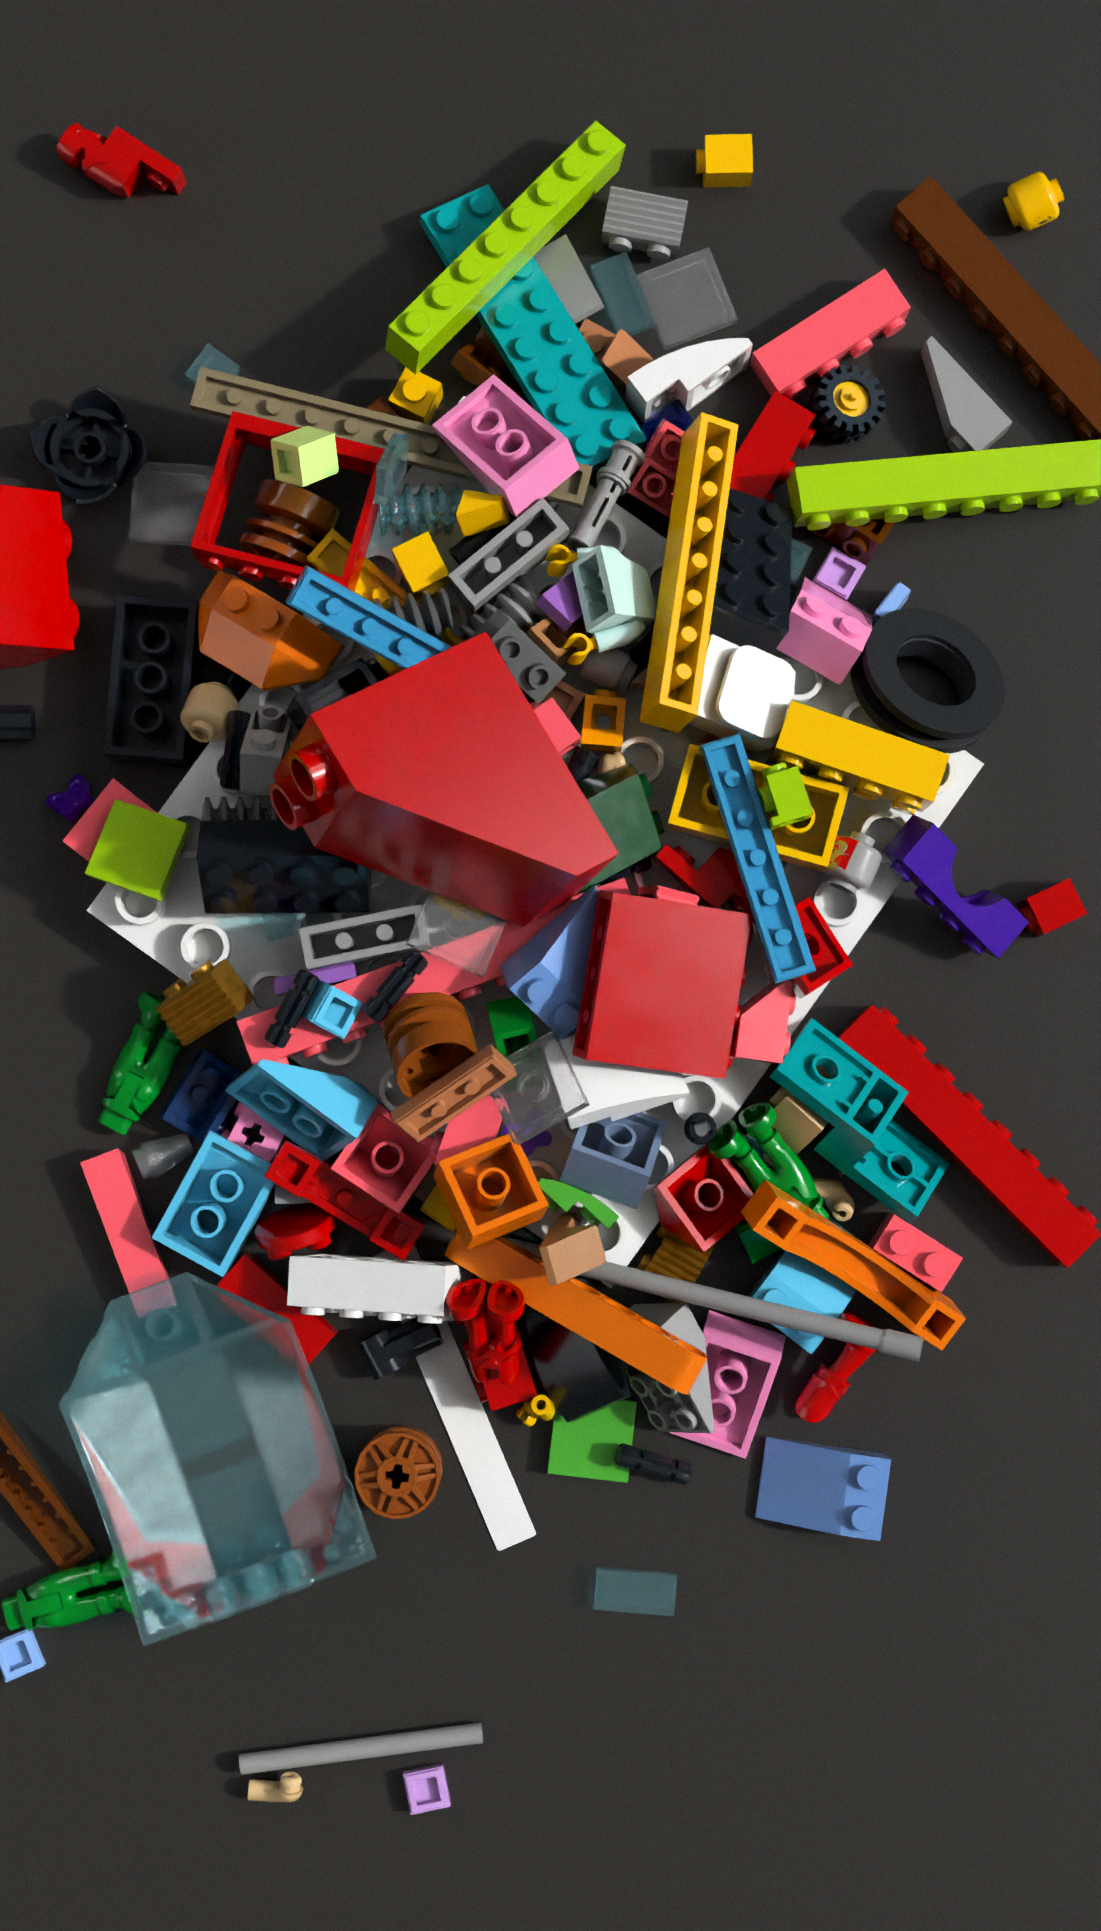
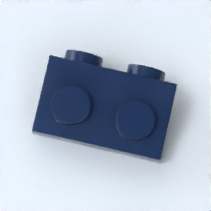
(201, 1097)

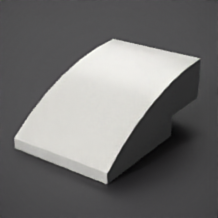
(686, 375)
(620, 1089)

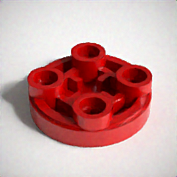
(295, 1229)

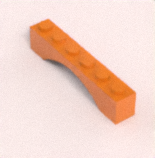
(817, 1239)

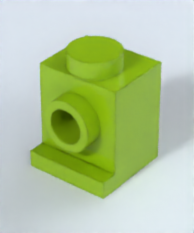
(784, 796)

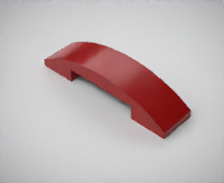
(312, 1179)

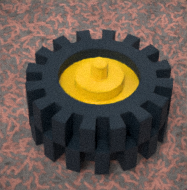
(847, 403)

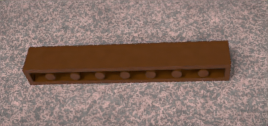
(1003, 304)

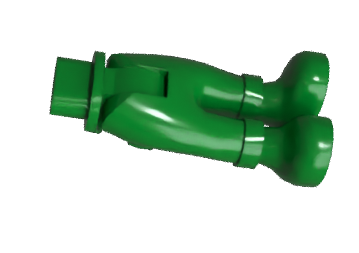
(132, 1081)
(788, 1170)
(55, 1602)

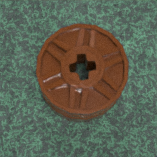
(291, 522)
(427, 1039)
(418, 1458)

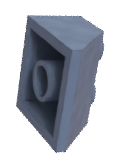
(615, 1157)

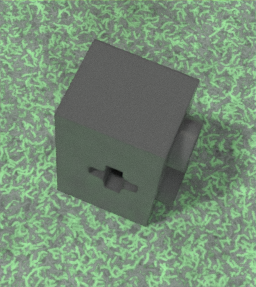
(526, 661)

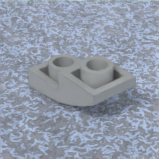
(569, 278)

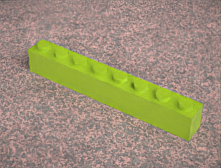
(504, 248)
(945, 484)

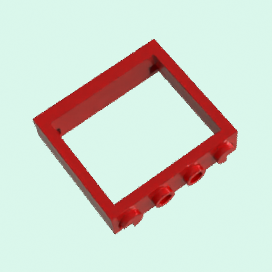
(258, 432)

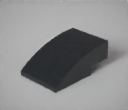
(571, 1368)

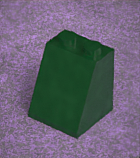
(623, 810)

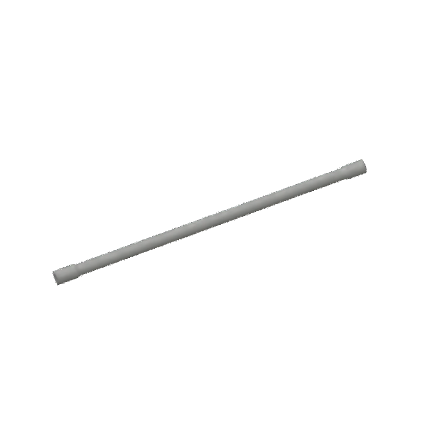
(884, 1340)

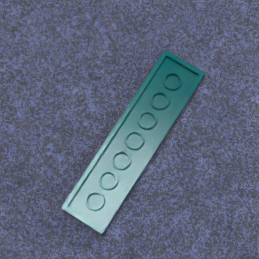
(539, 339)

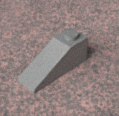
(965, 410)

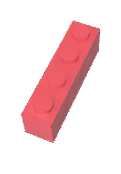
(831, 335)

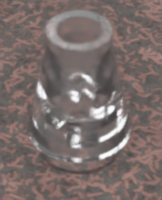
(161, 1154)

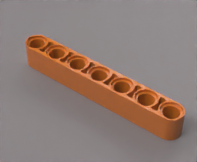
(585, 1312)

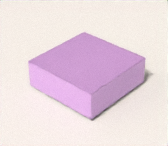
(839, 573)
(426, 1789)

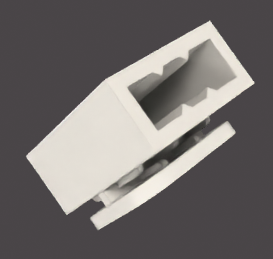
(744, 693)

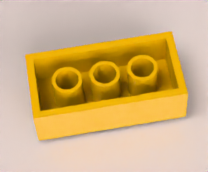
(860, 758)
(801, 843)

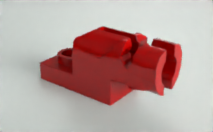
(118, 161)
(714, 881)

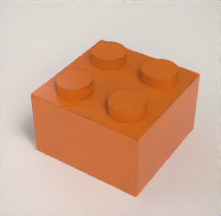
(490, 1190)

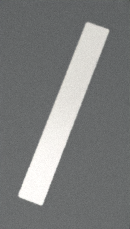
(473, 1437)

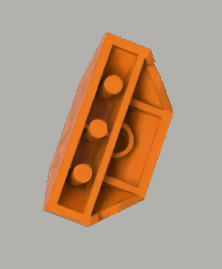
(261, 636)

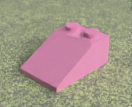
(507, 445)
(825, 631)
(741, 1374)

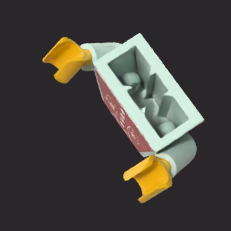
(612, 597)

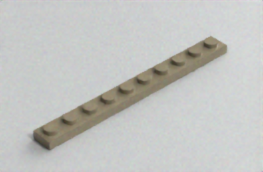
(223, 393)

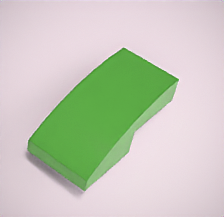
(565, 1196)

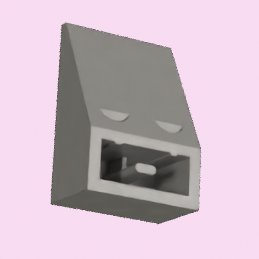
(666, 1407)

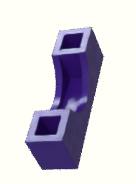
(926, 859)

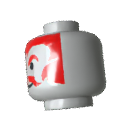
(853, 863)

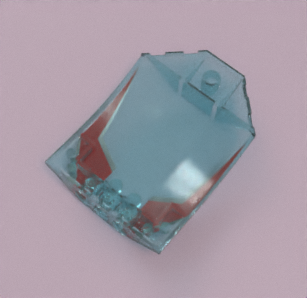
(210, 1457)

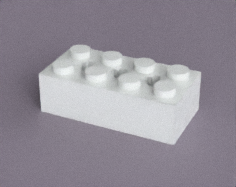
(373, 1286)

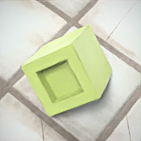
(304, 456)

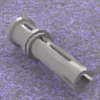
(612, 482)

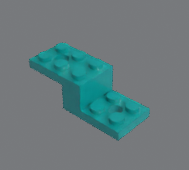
(860, 1113)

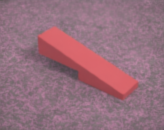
(124, 1220)

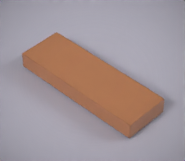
(453, 1093)

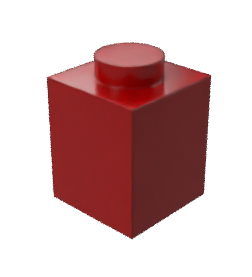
(1052, 908)

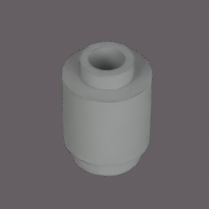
(609, 669)

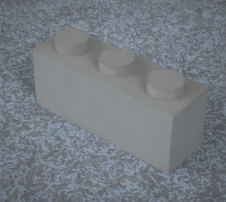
(508, 556)
(358, 938)

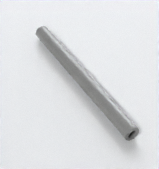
(360, 1748)

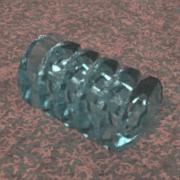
(421, 510)

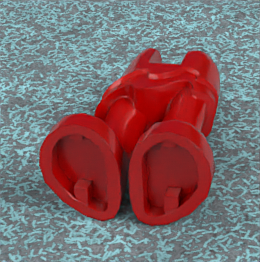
(501, 1346)
(830, 1383)

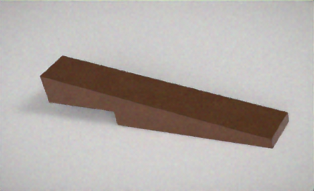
(39, 1502)

